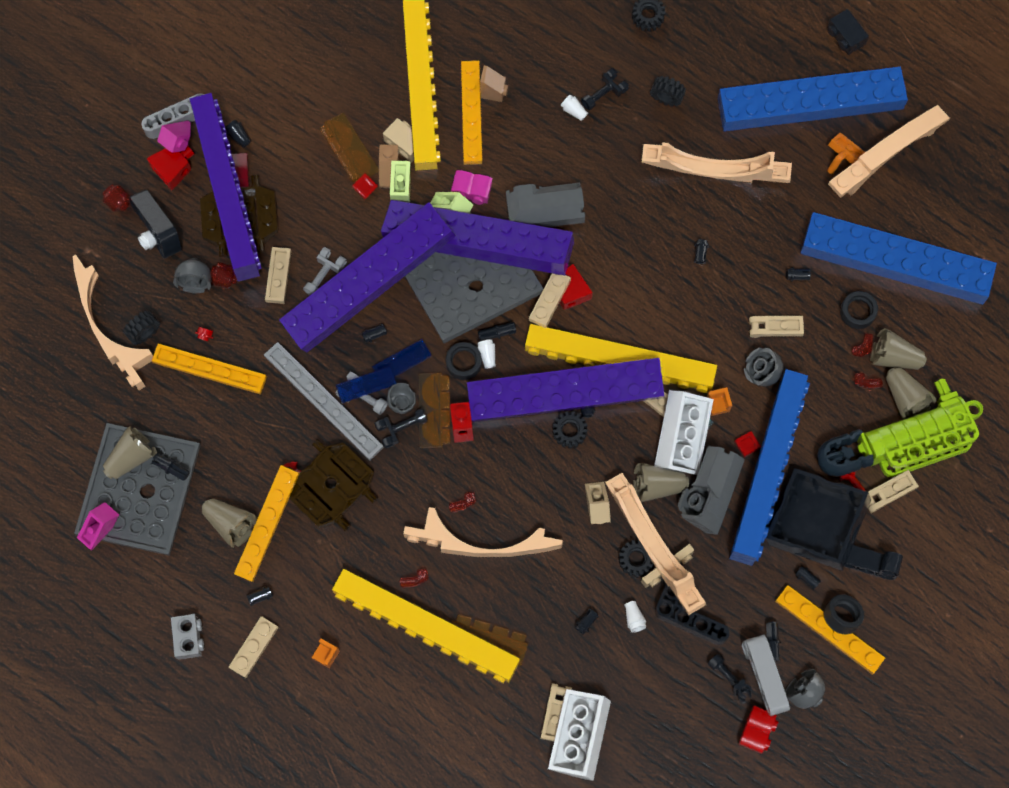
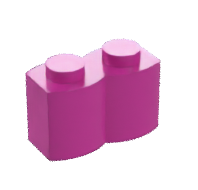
(472, 186)

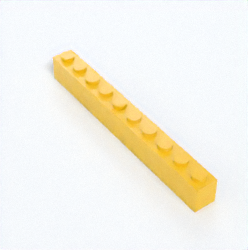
(420, 84)
(597, 352)
(426, 626)

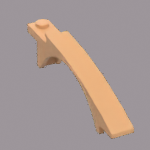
(744, 170)
(855, 175)
(125, 357)
(436, 533)
(671, 570)

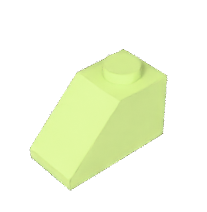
(400, 181)
(451, 201)

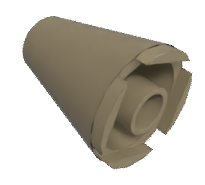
(896, 352)
(908, 393)
(128, 453)
(658, 482)
(229, 521)

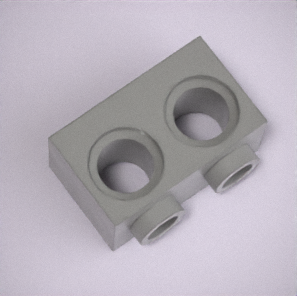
(181, 637)

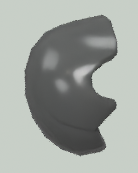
(401, 398)

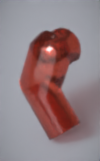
(865, 348)
(868, 384)
(463, 504)
(416, 580)

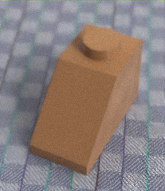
(492, 85)
(387, 154)

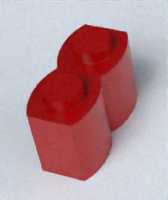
(757, 730)

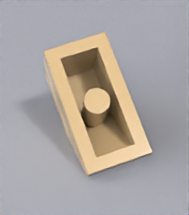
(400, 134)
(597, 503)

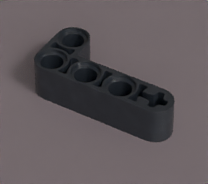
(156, 222)
(875, 563)
(690, 625)

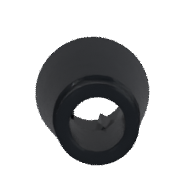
(237, 132)

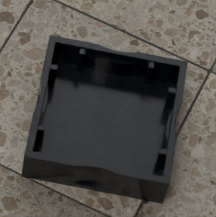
(818, 519)

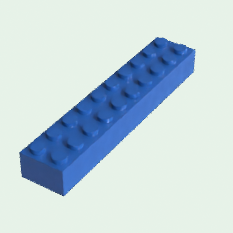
(812, 98)
(898, 258)
(770, 463)

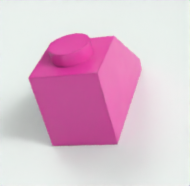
(175, 136)
(97, 525)

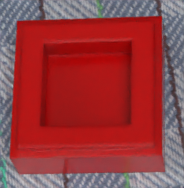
(364, 186)
(747, 444)

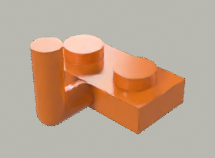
(846, 150)

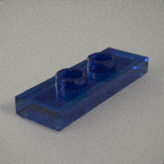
(405, 358)
(365, 384)

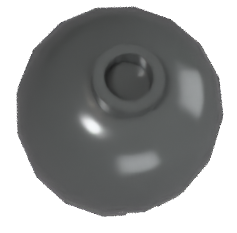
(193, 276)
(763, 367)
(807, 690)

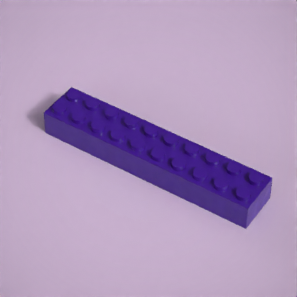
(226, 187)
(495, 239)
(367, 277)
(565, 390)

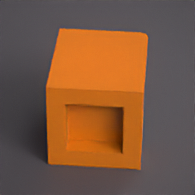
(721, 402)
(325, 653)

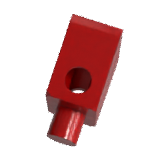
(171, 166)
(577, 290)
(461, 422)

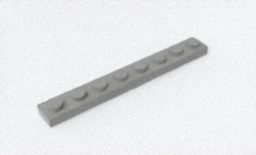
(323, 401)

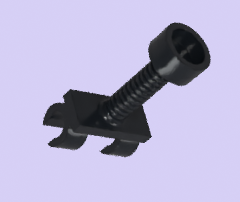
(589, 101)
(419, 417)
(717, 662)

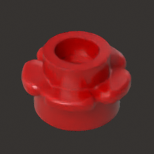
(204, 334)

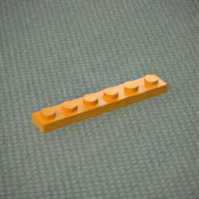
(471, 112)
(209, 369)
(266, 523)
(814, 618)

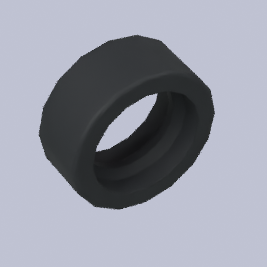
(860, 296)
(463, 346)
(849, 604)

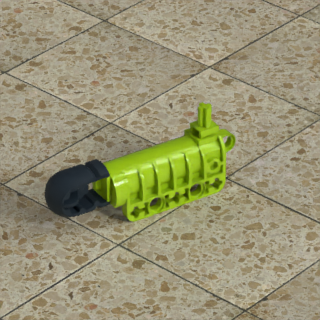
(906, 438)

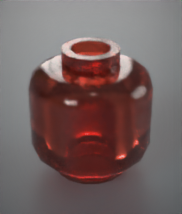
(116, 198)
(223, 275)

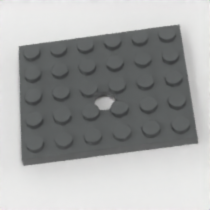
(454, 309)
(141, 522)

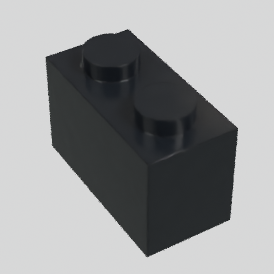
(847, 32)

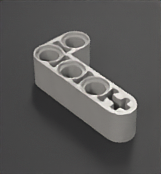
(170, 112)
(766, 674)

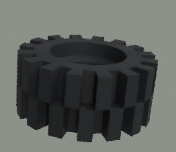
(644, 22)
(667, 91)
(141, 327)
(573, 419)
(632, 570)

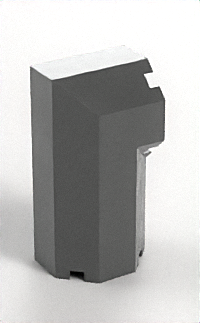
(547, 205)
(712, 491)

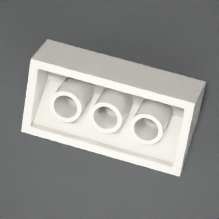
(684, 432)
(579, 734)

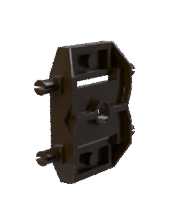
(265, 213)
(338, 498)

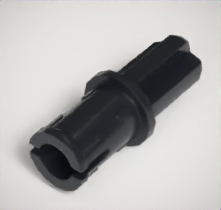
(497, 331)
(170, 467)
(773, 639)

